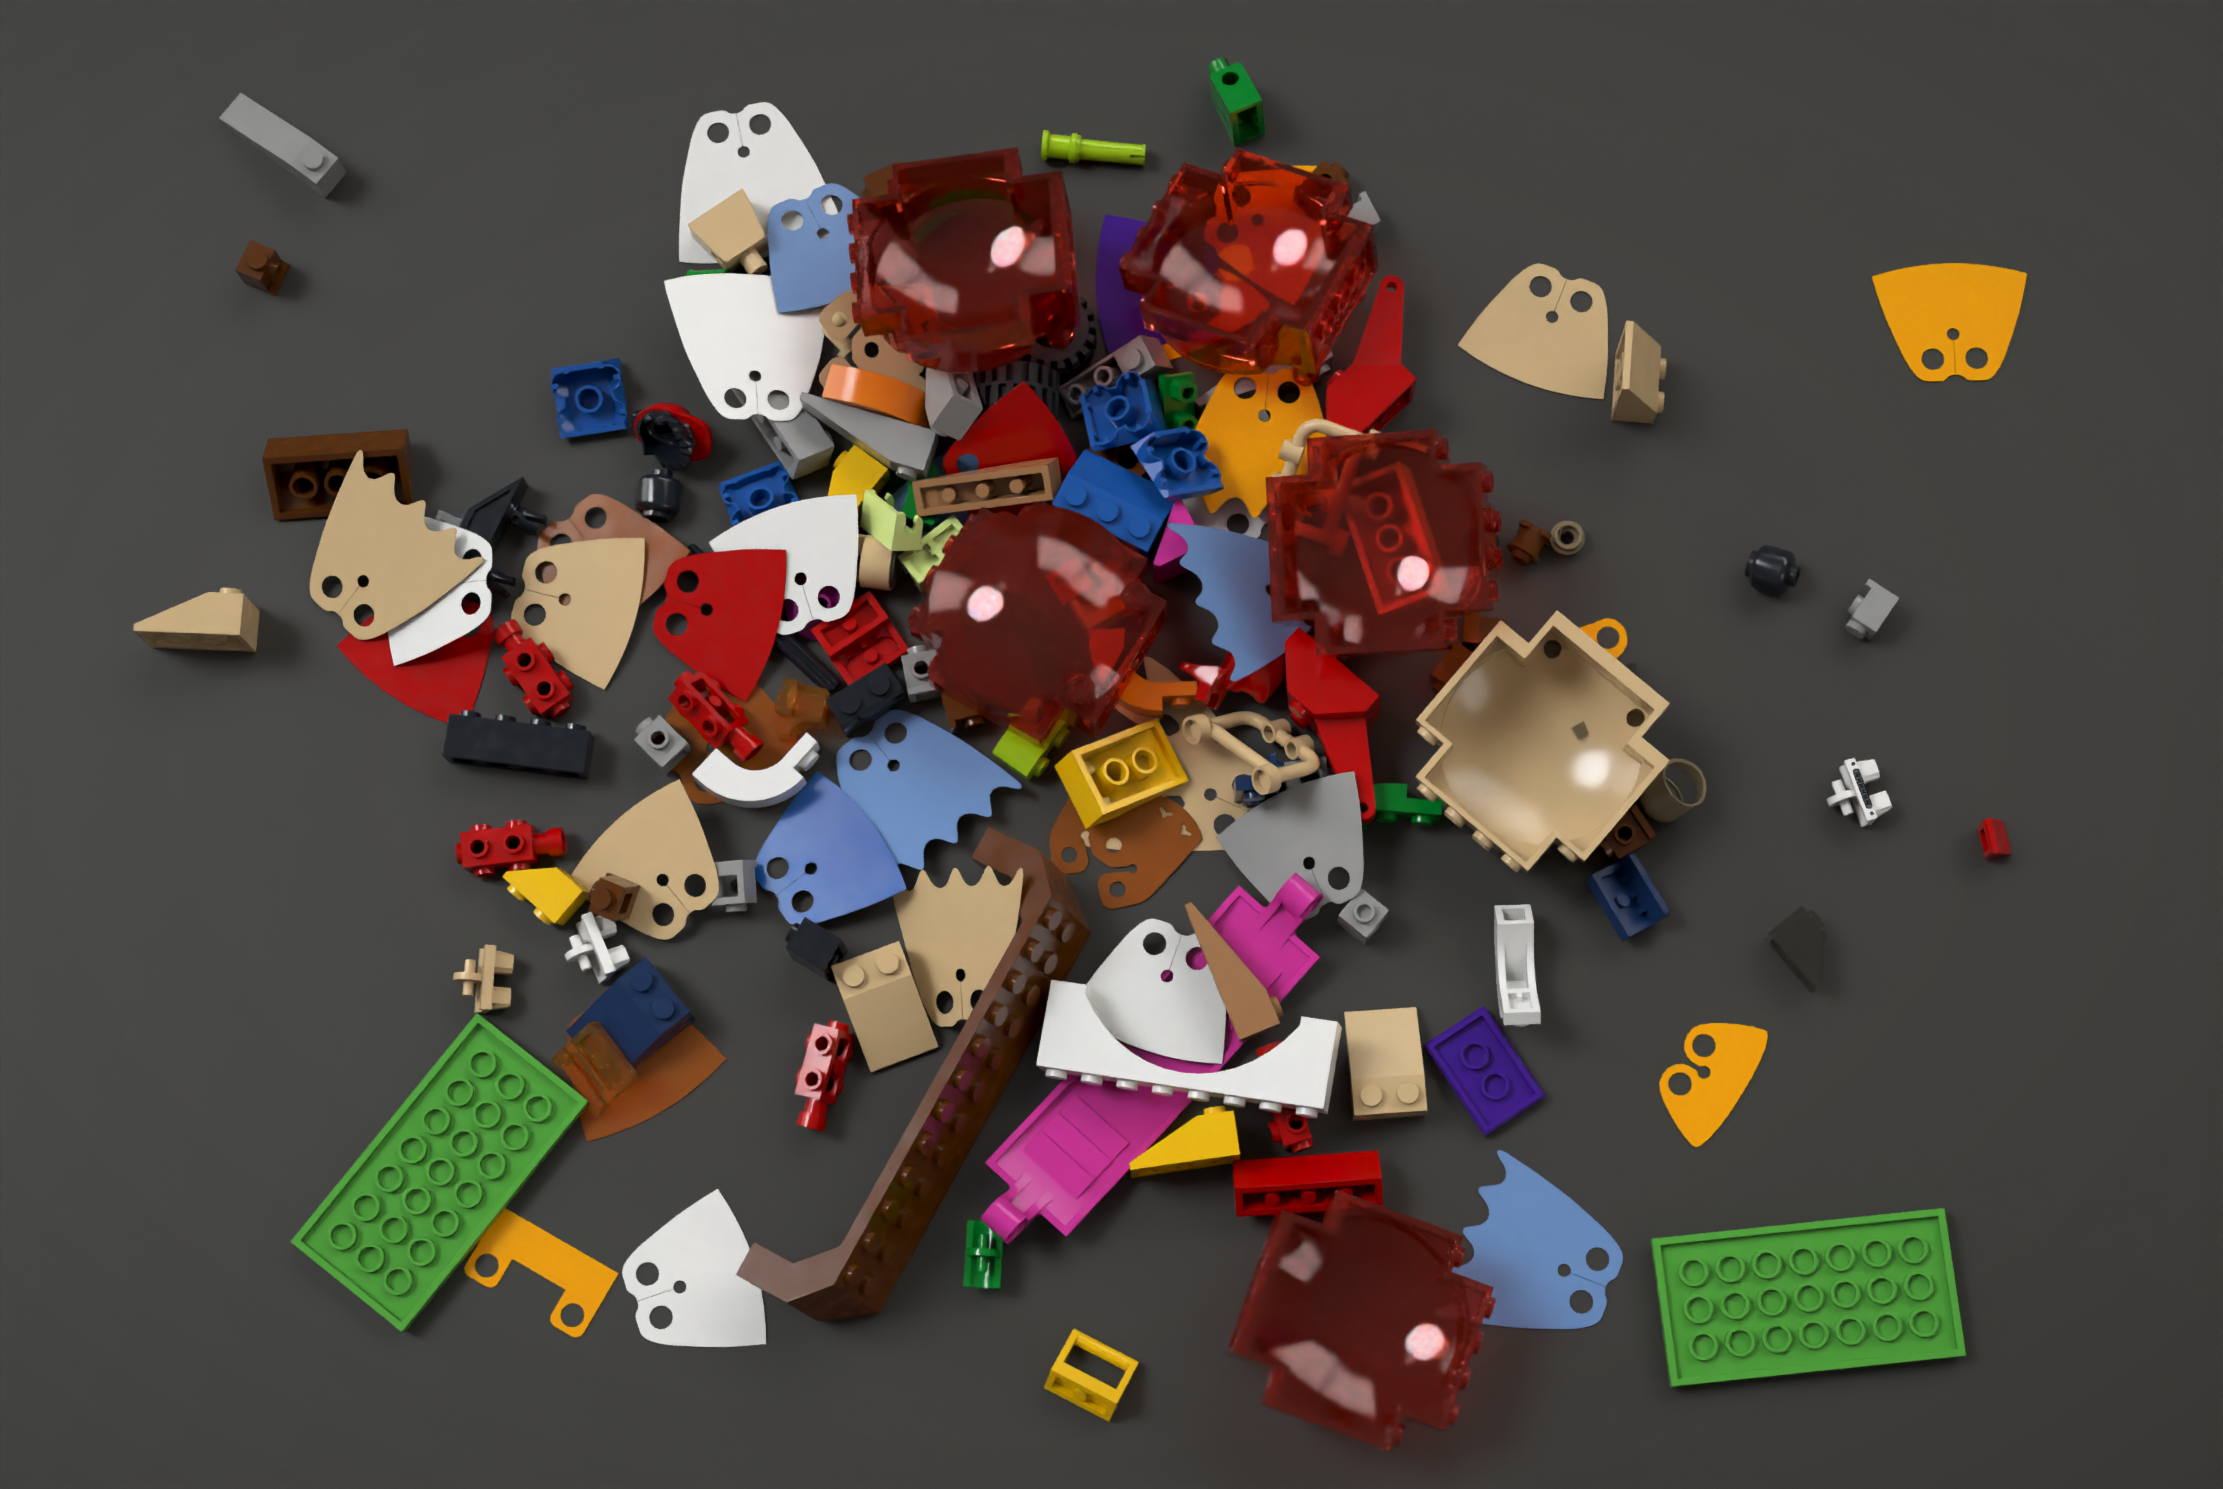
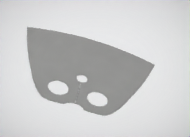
(1305, 821)

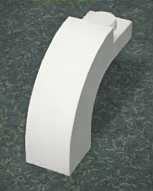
(757, 787)
(1515, 965)

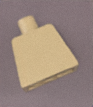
(732, 234)

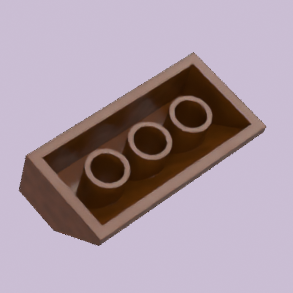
(309, 470)

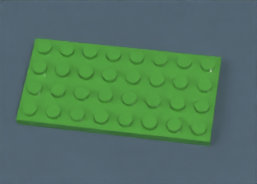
(440, 1172)
(1807, 1297)

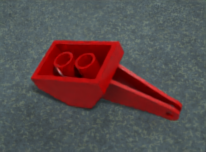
(1376, 383)
(1336, 707)

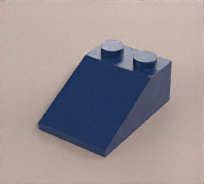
(637, 1013)

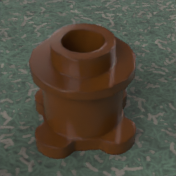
(1528, 543)

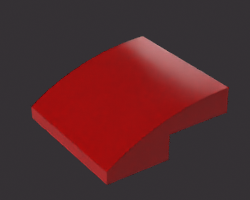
(860, 639)

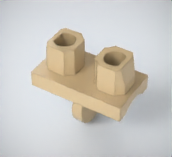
(489, 963)

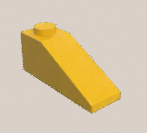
(855, 473)

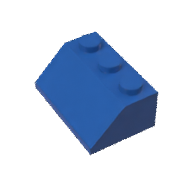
(1116, 500)

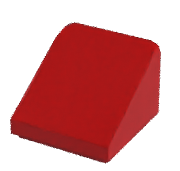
(1994, 839)

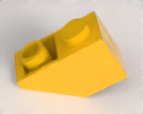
(549, 890)

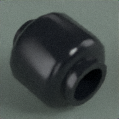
(659, 496)
(1772, 569)

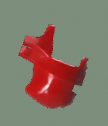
(1216, 682)

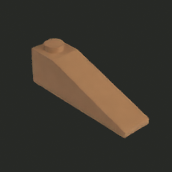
(988, 487)
(1241, 992)

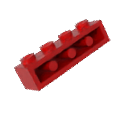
(1304, 1182)

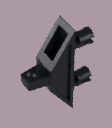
(490, 521)

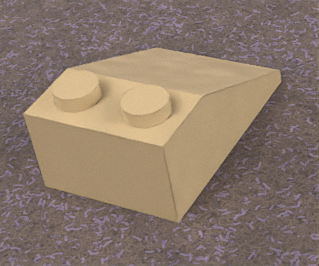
(1637, 377)
(206, 622)
(885, 1007)
(1385, 1064)

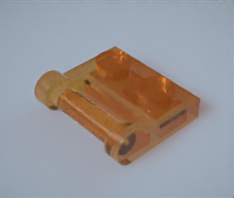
(602, 1062)

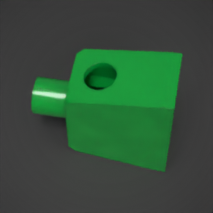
(1236, 101)

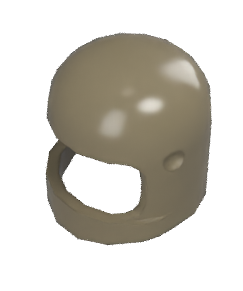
(1662, 797)

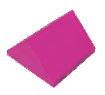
(1172, 546)

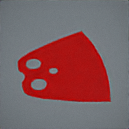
(1013, 432)
(747, 606)
(432, 683)

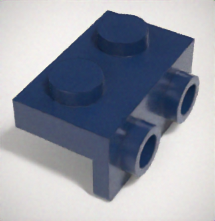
(1245, 792)
(1628, 897)

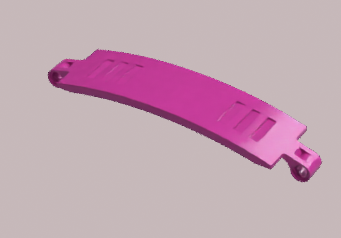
(1087, 1134)

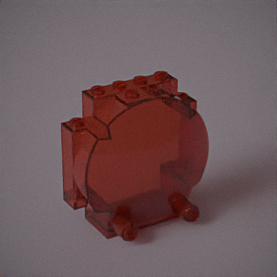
(966, 261)
(1251, 266)
(1382, 544)
(1037, 619)
(1361, 1321)

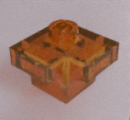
(800, 709)

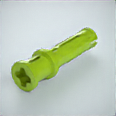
(1075, 148)

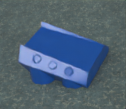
(589, 398)
(1122, 412)
(1178, 463)
(757, 492)

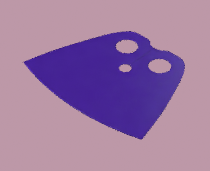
(1117, 306)

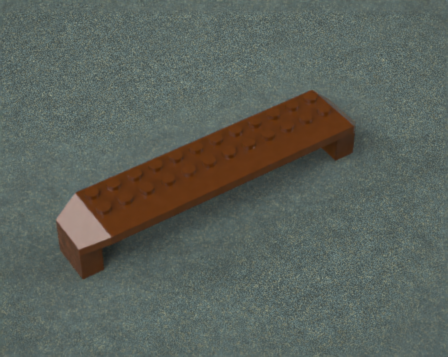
(941, 1133)

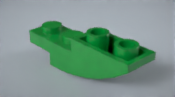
(1393, 803)

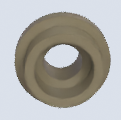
(1572, 529)

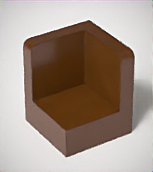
(1476, 629)

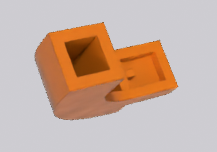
(876, 394)
(1148, 697)

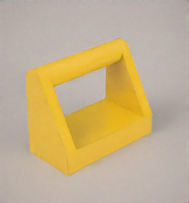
(1084, 1389)

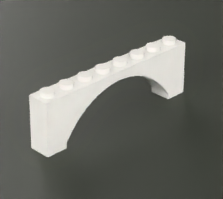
(1290, 1076)

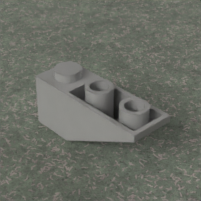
(1140, 355)

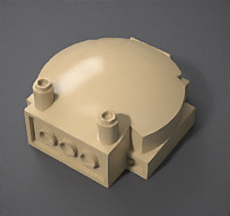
(1510, 748)

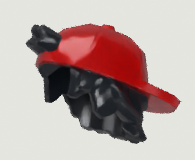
(672, 435)

